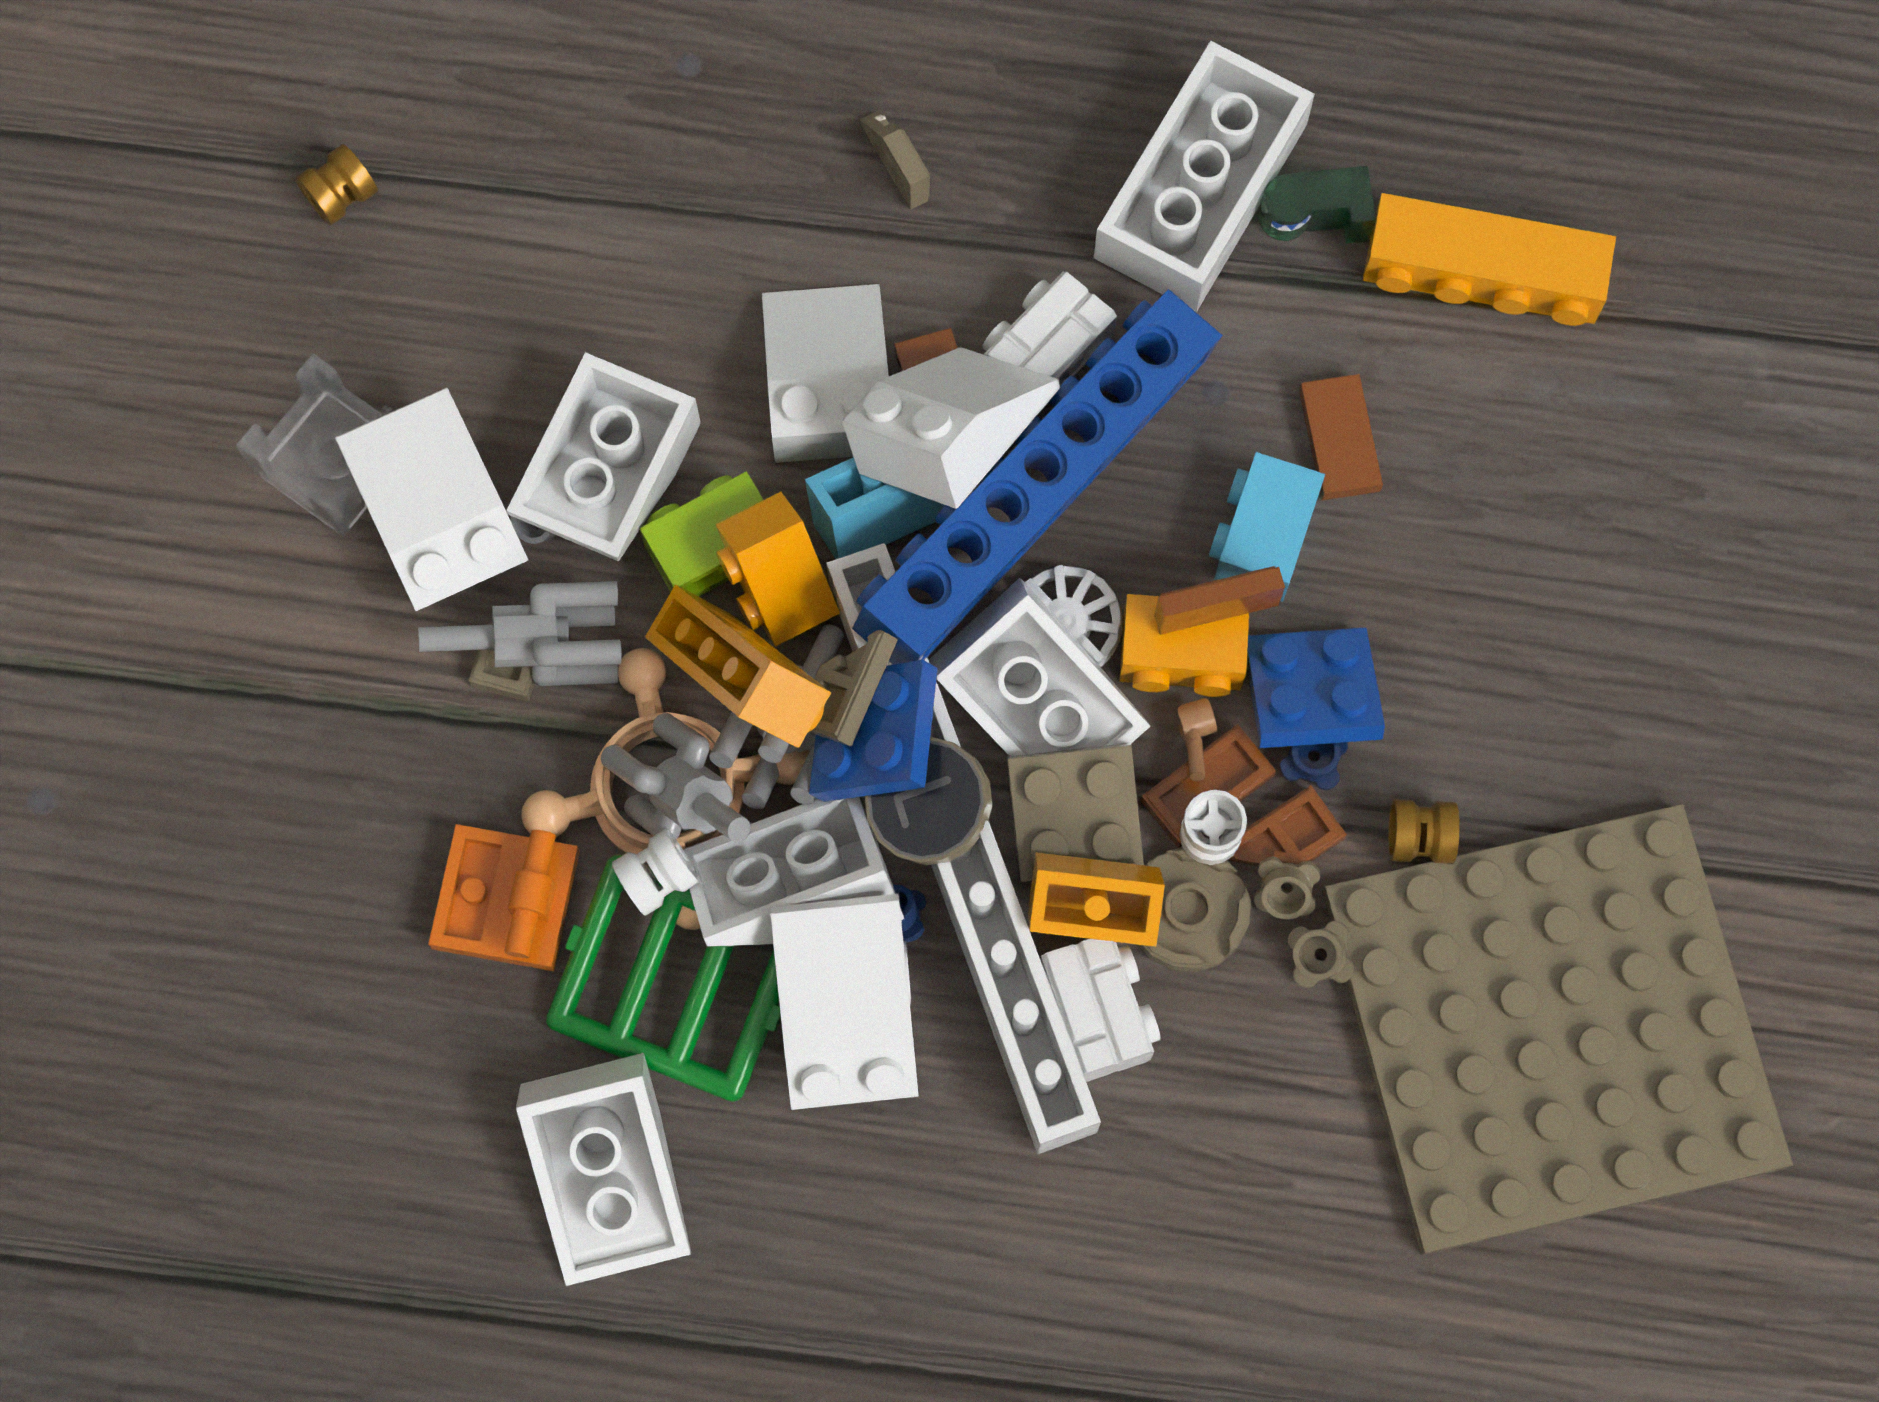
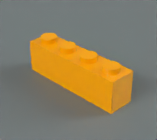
(1489, 260)
(738, 667)

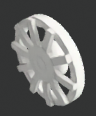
(1075, 615)

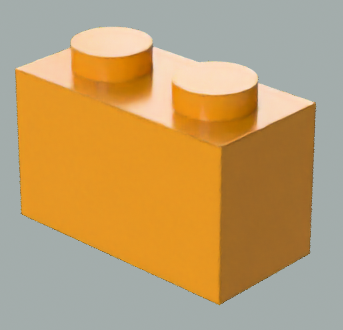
(777, 569)
(1201, 657)
(1095, 899)

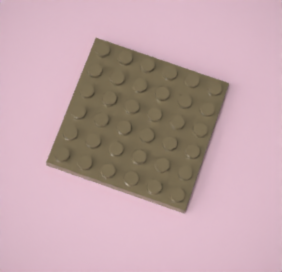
(1555, 1029)

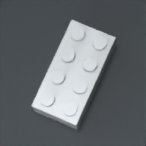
(1203, 175)

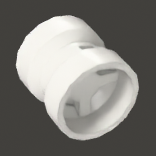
(1214, 814)
(667, 863)

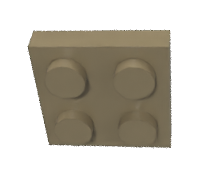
(1075, 805)

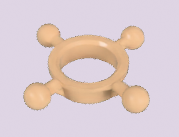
(642, 675)

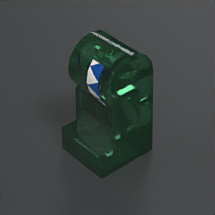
(1319, 203)

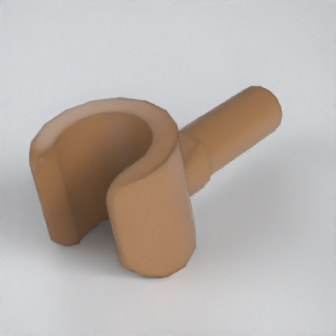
(1196, 721)

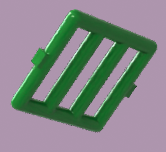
(618, 1036)

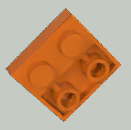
(505, 896)

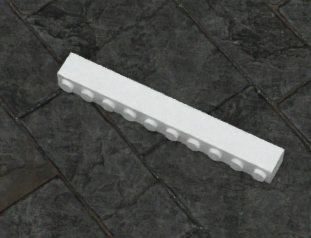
(994, 936)

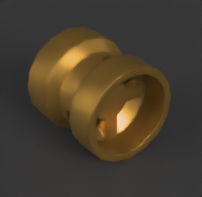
(336, 184)
(1423, 831)

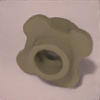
(1286, 902)
(1306, 943)

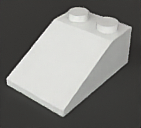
(820, 363)
(944, 422)
(606, 457)
(431, 499)
(1033, 680)
(786, 860)
(844, 1001)
(603, 1169)

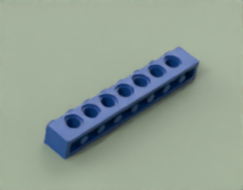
(1164, 331)

